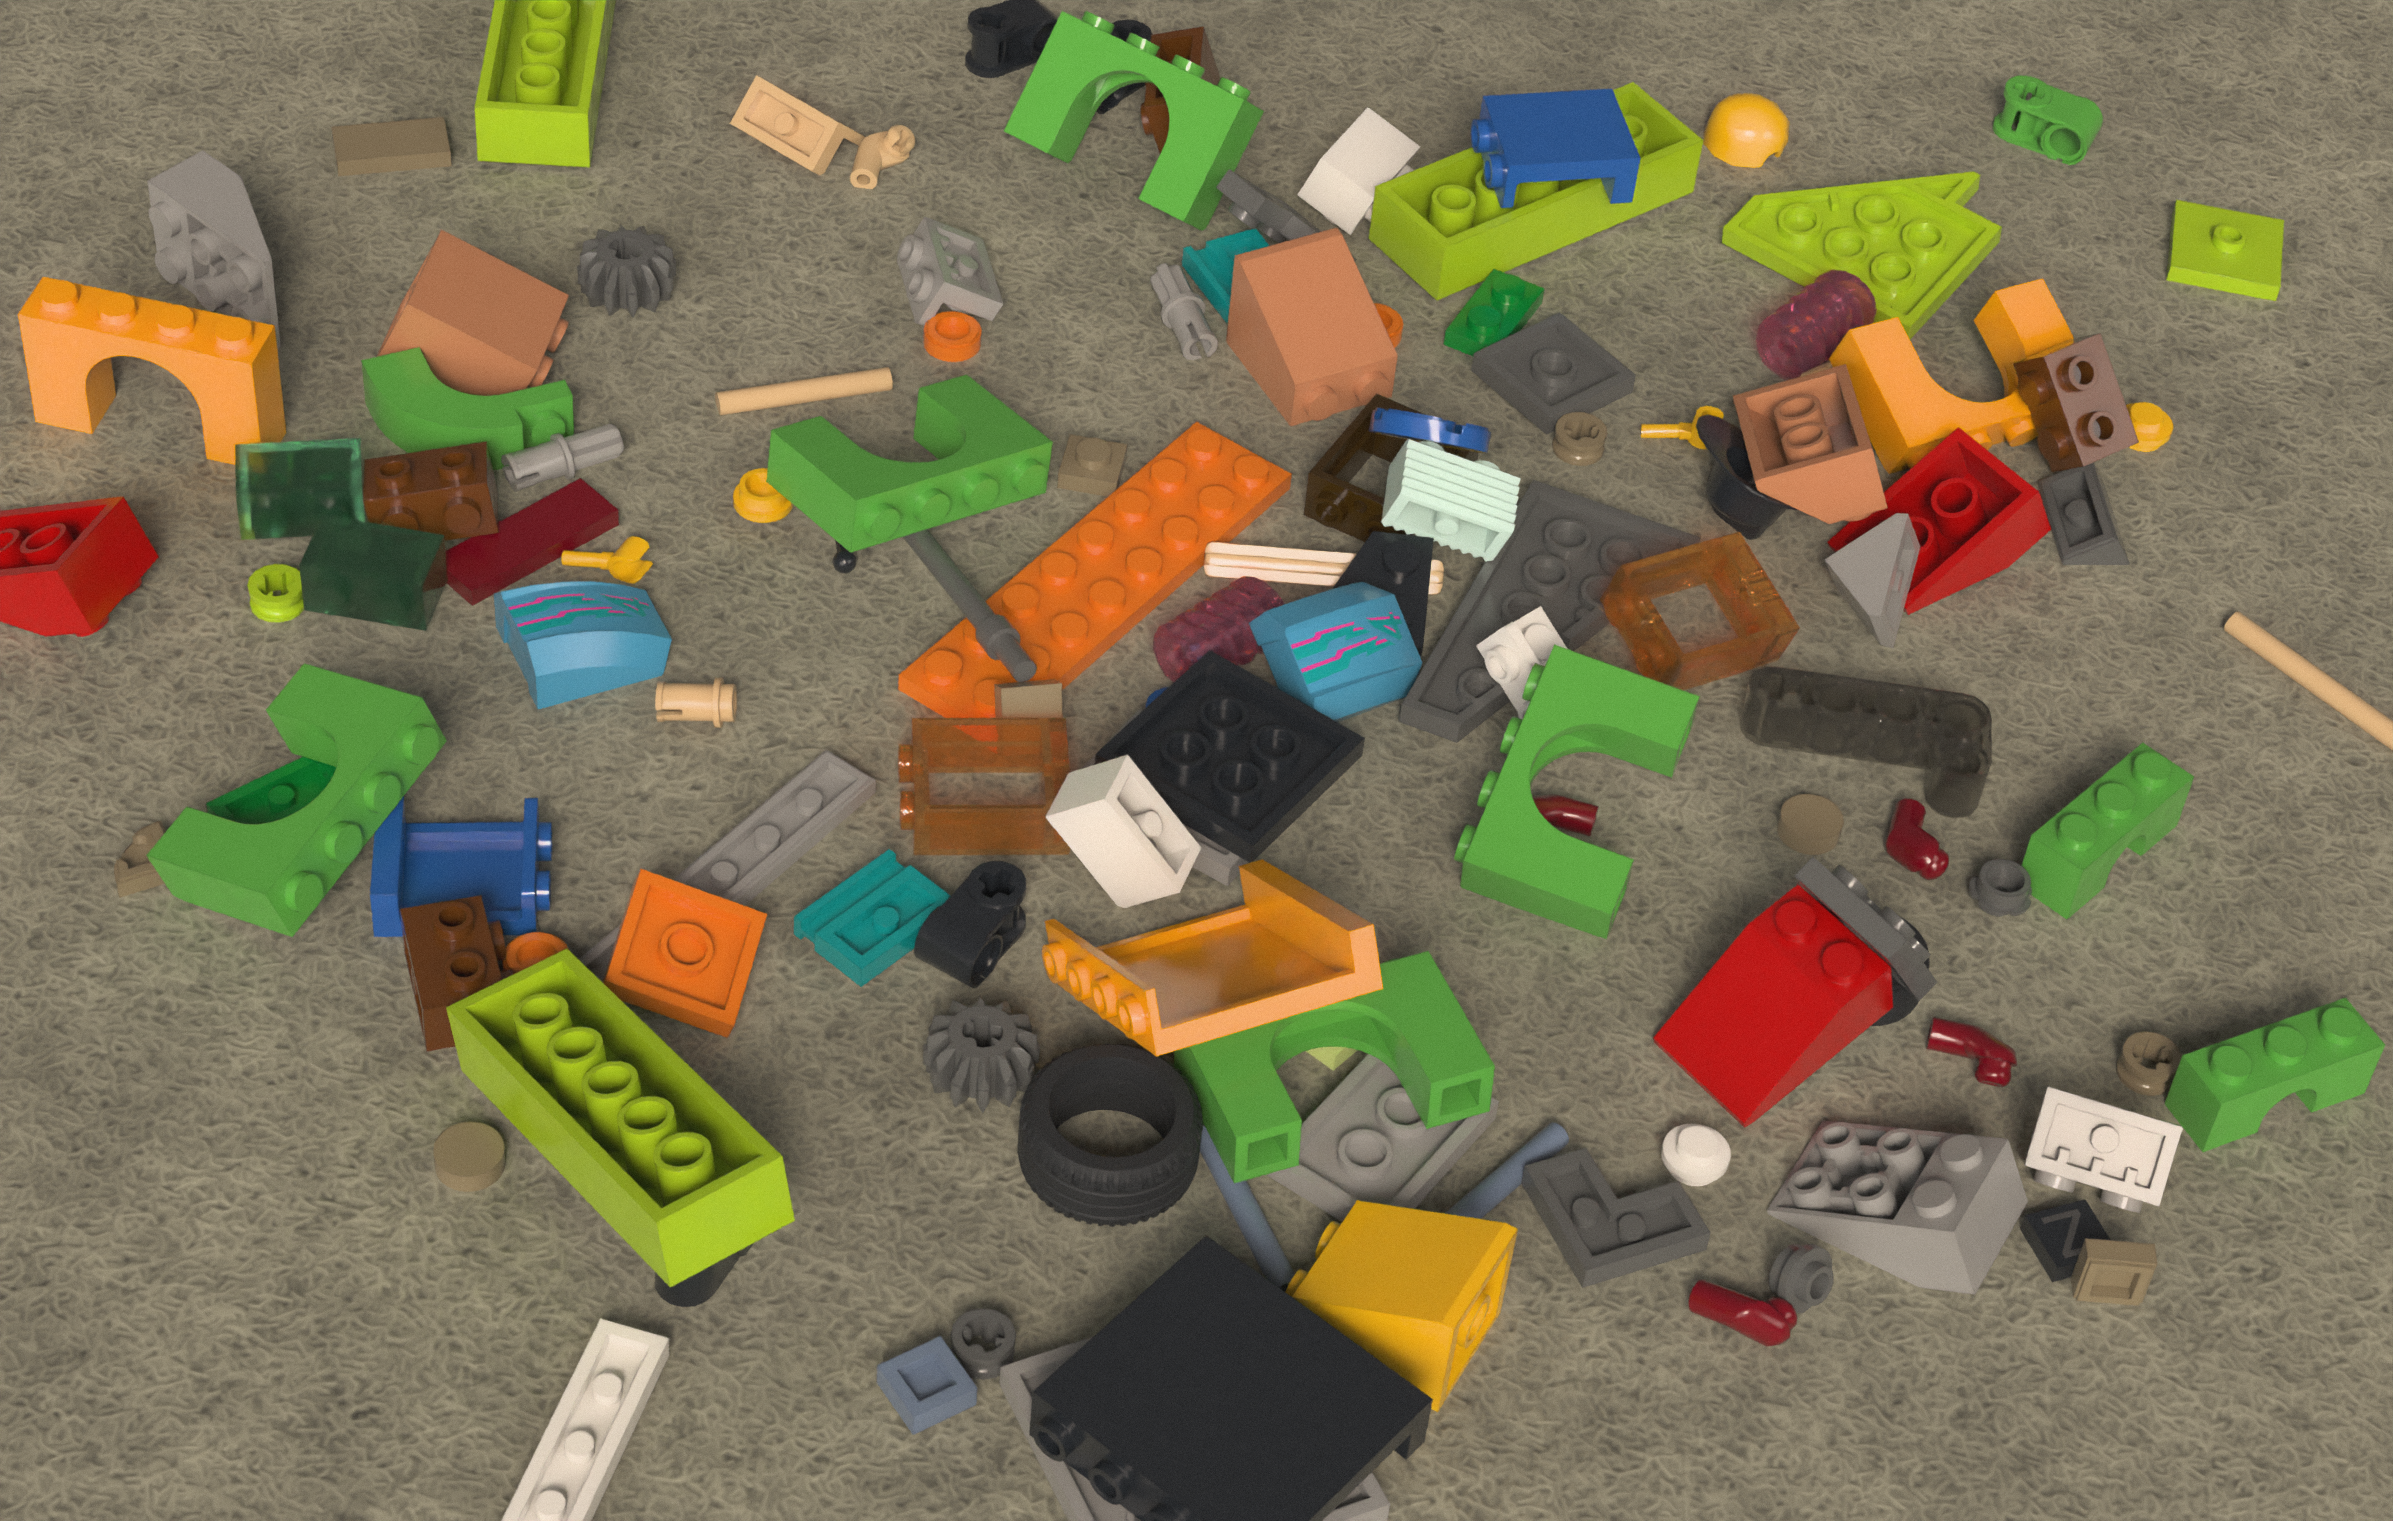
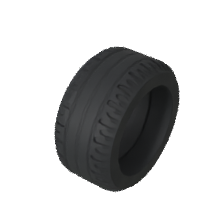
(1105, 1187)

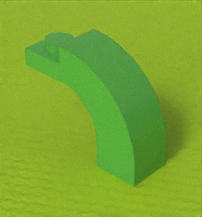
(428, 415)

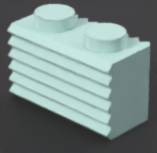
(1450, 499)

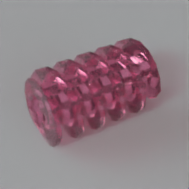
(1814, 323)
(1215, 625)

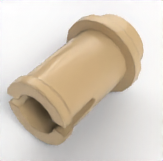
(696, 702)

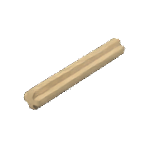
(1289, 564)

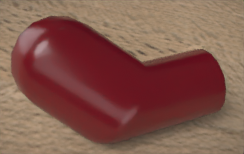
(1975, 1043)
(1759, 1320)

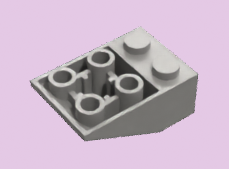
(212, 239)
(1907, 1200)

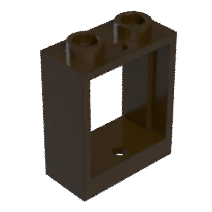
(1341, 504)

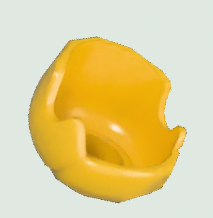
(1746, 130)

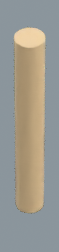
(804, 391)

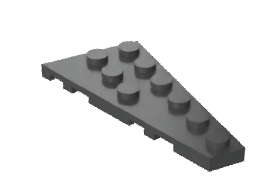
(1555, 559)

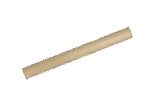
(2311, 678)

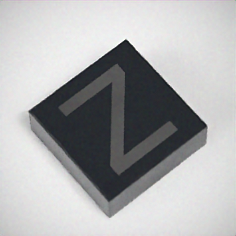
(2059, 1235)

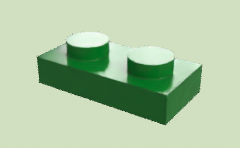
(1493, 312)
(275, 793)

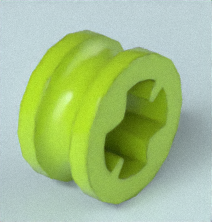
(272, 607)

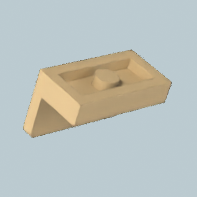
(791, 126)

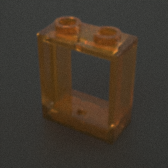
(1728, 570)
(983, 747)

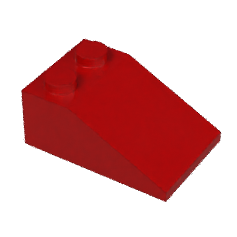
(1966, 514)
(69, 564)
(1777, 1006)

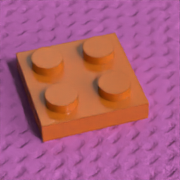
(684, 953)

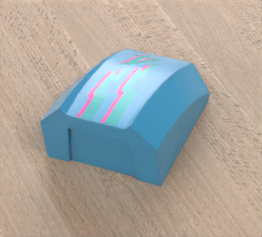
(581, 637)
(1340, 650)

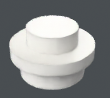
(1695, 1154)

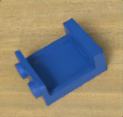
(1555, 140)
(462, 860)

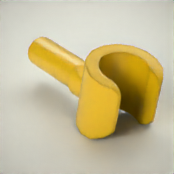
(1682, 430)
(622, 565)

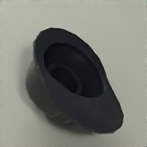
(1732, 482)

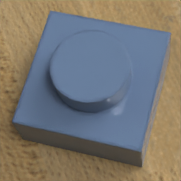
(926, 1385)

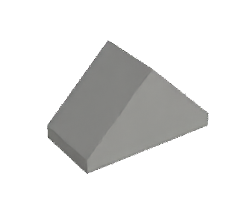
(1877, 575)

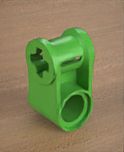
(2048, 122)

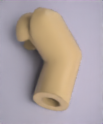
(879, 153)

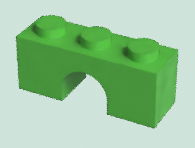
(2122, 809)
(2234, 1083)

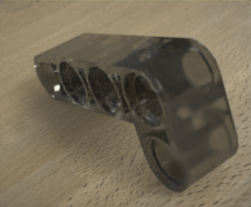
(1879, 724)

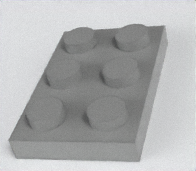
(1374, 1146)

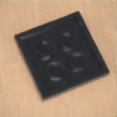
(1235, 754)

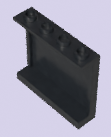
(1224, 1402)

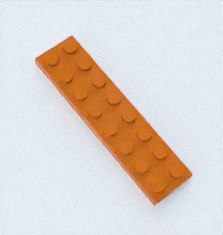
(1105, 571)

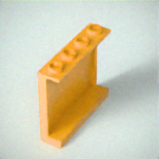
(1225, 969)

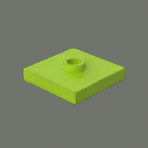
(2225, 250)

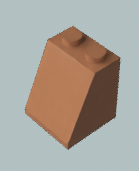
(478, 320)
(1309, 328)

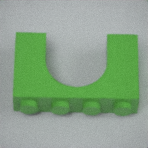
(1087, 64)
(865, 500)
(1571, 710)
(285, 867)
(1406, 1025)

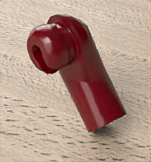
(1567, 813)
(1911, 844)

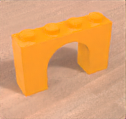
(220, 358)
(1912, 413)

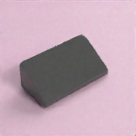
(2082, 518)

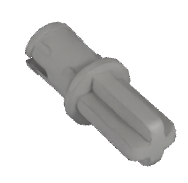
(1183, 311)
(562, 456)

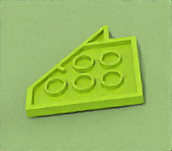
(1897, 236)

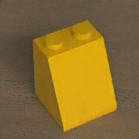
(1410, 1288)

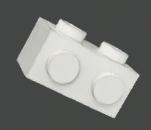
(1356, 163)
(1123, 832)

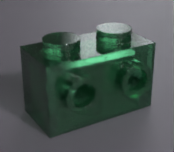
(292, 483)
(373, 572)

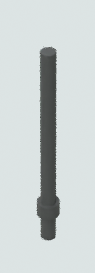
(993, 631)

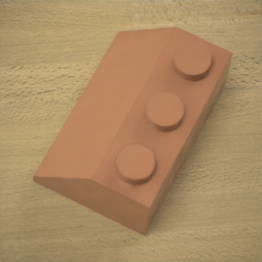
(1812, 446)

